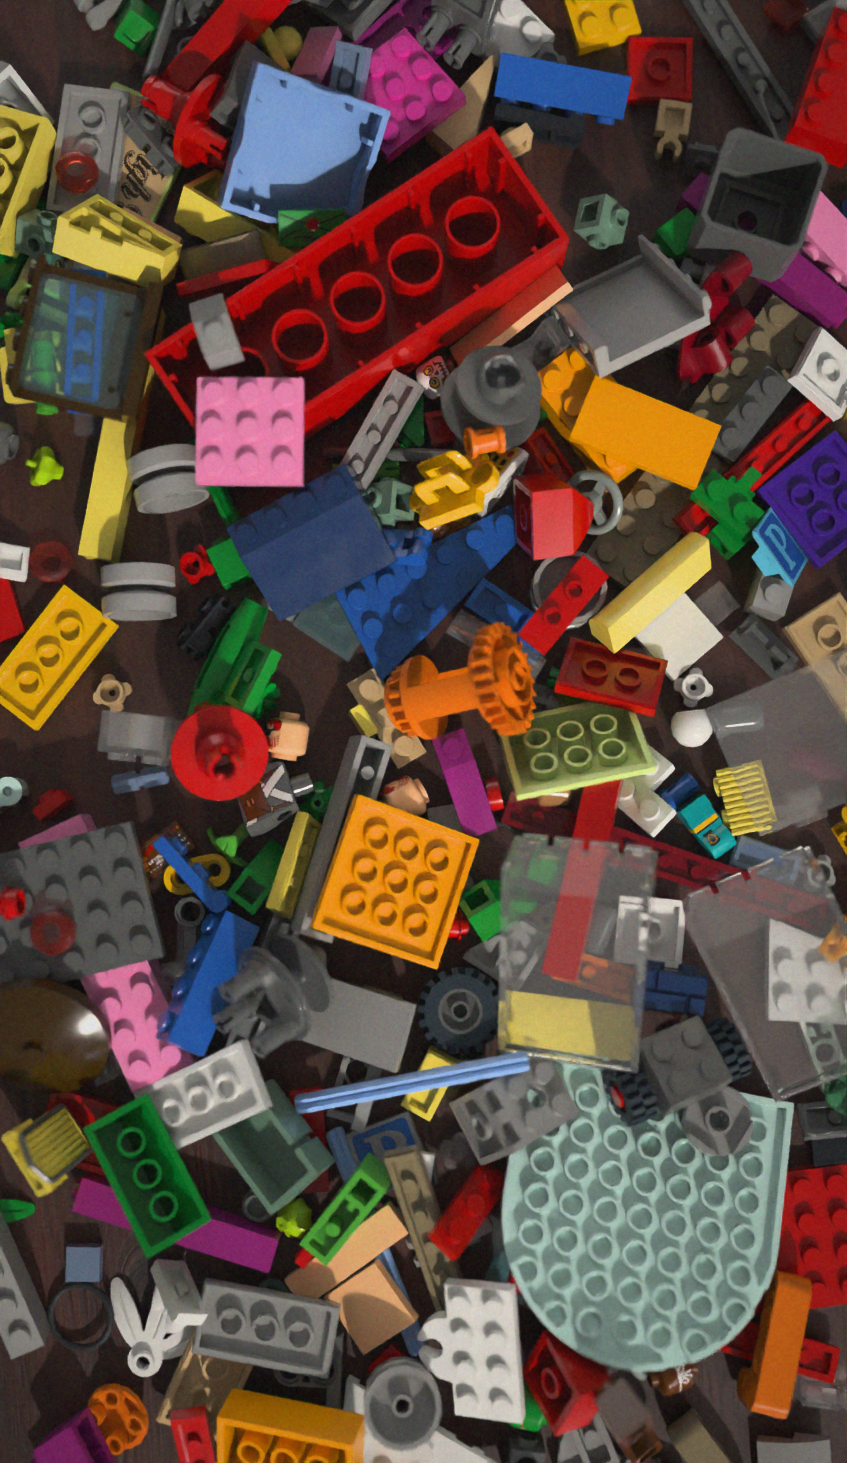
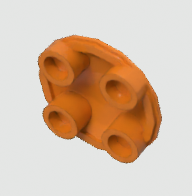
(119, 1416)

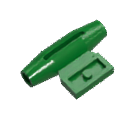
(237, 663)

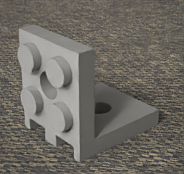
(503, 1121)

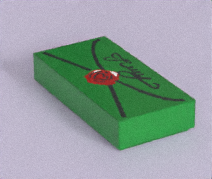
(306, 225)

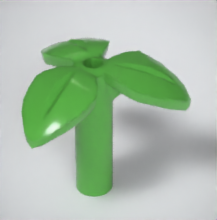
(228, 844)

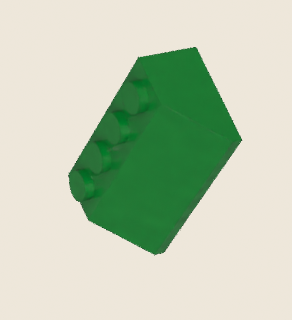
(147, 1175)

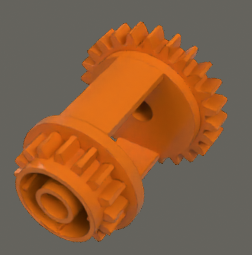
(494, 682)

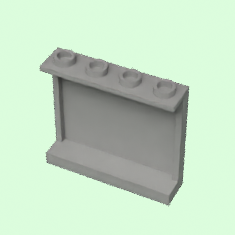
(631, 310)

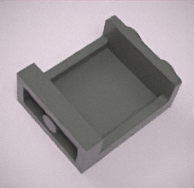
(228, 105)

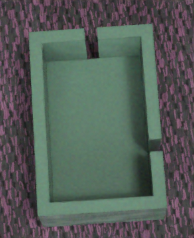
(275, 1151)

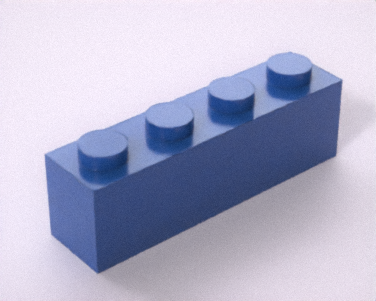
(563, 87)
(197, 993)

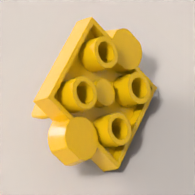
(452, 487)

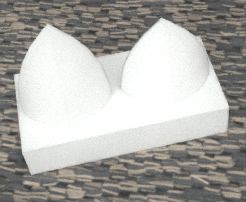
(177, 1294)

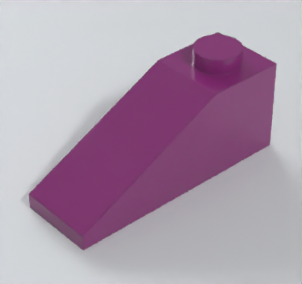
(464, 783)

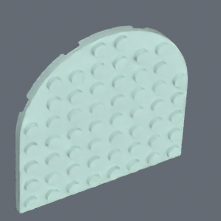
(638, 1236)

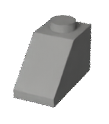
(216, 332)
(768, 596)

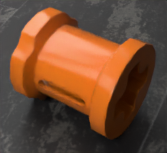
(484, 440)

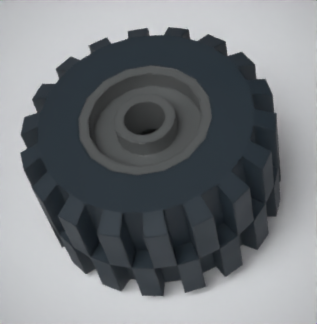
(459, 1010)

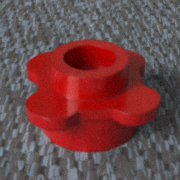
(189, 568)

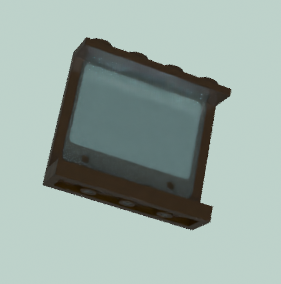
(84, 342)

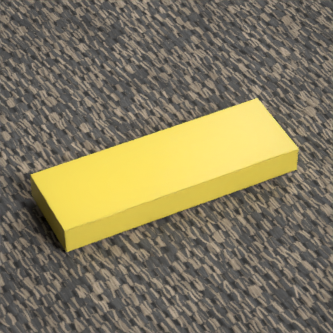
(294, 865)

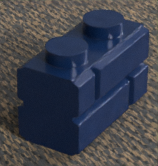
(675, 990)

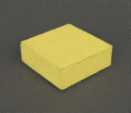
(363, 721)

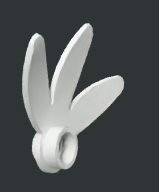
(147, 1342)

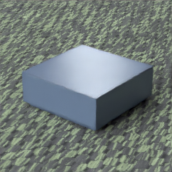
(84, 1262)

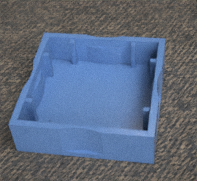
(299, 147)

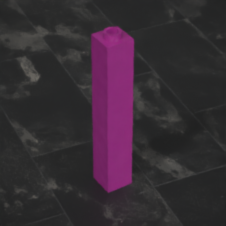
(801, 285)
(225, 1236)

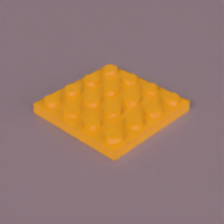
(394, 882)

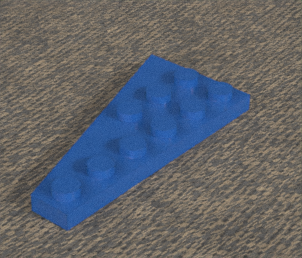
(406, 602)

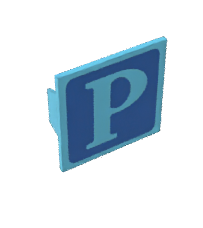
(777, 549)

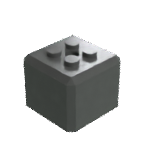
(766, 183)

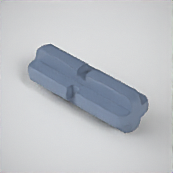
(132, 780)

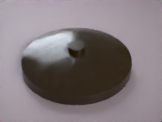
(50, 1036)

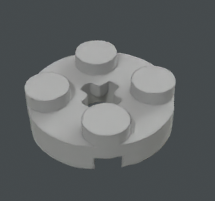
(720, 1140)

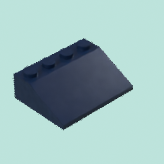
(312, 542)

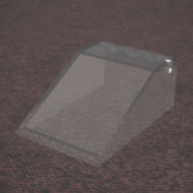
(788, 743)
(575, 950)
(779, 966)

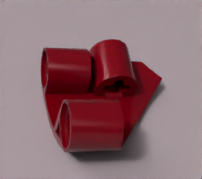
(710, 347)

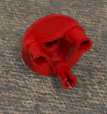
(196, 132)
(202, 741)

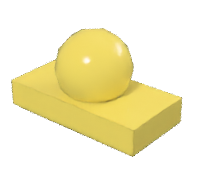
(281, 45)

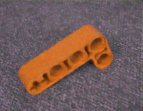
(772, 1376)

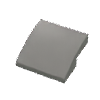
(800, 1449)

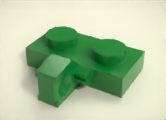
(730, 500)

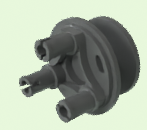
(489, 389)
(278, 990)

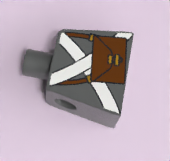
(273, 799)

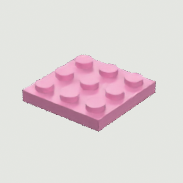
(250, 431)

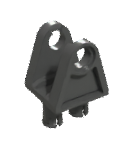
(464, 22)

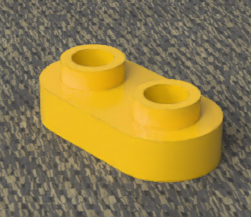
(174, 886)

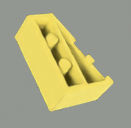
(116, 243)

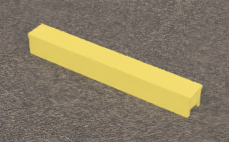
(110, 484)

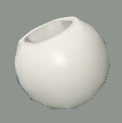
(691, 727)

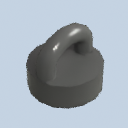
(182, 25)

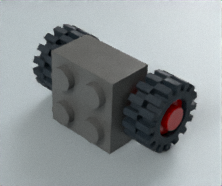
(678, 1069)

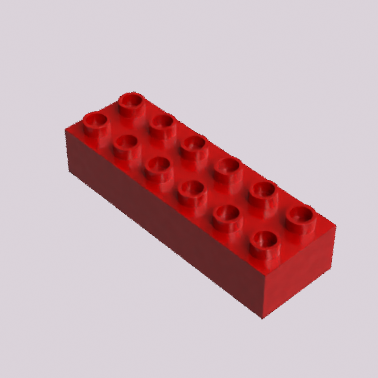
(384, 286)

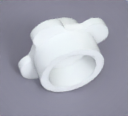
(695, 677)

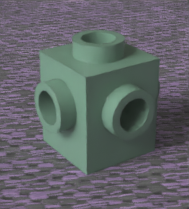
(601, 221)
(36, 234)
(390, 501)

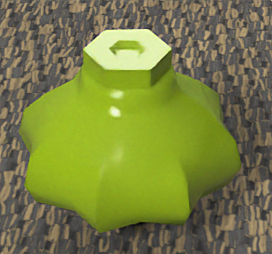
(44, 467)
(295, 1218)

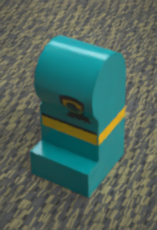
(706, 826)

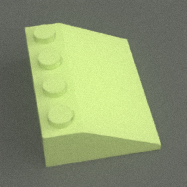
(575, 749)

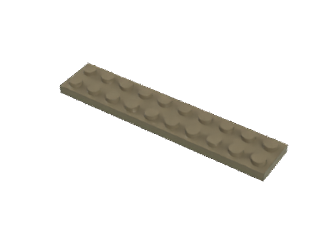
(646, 520)

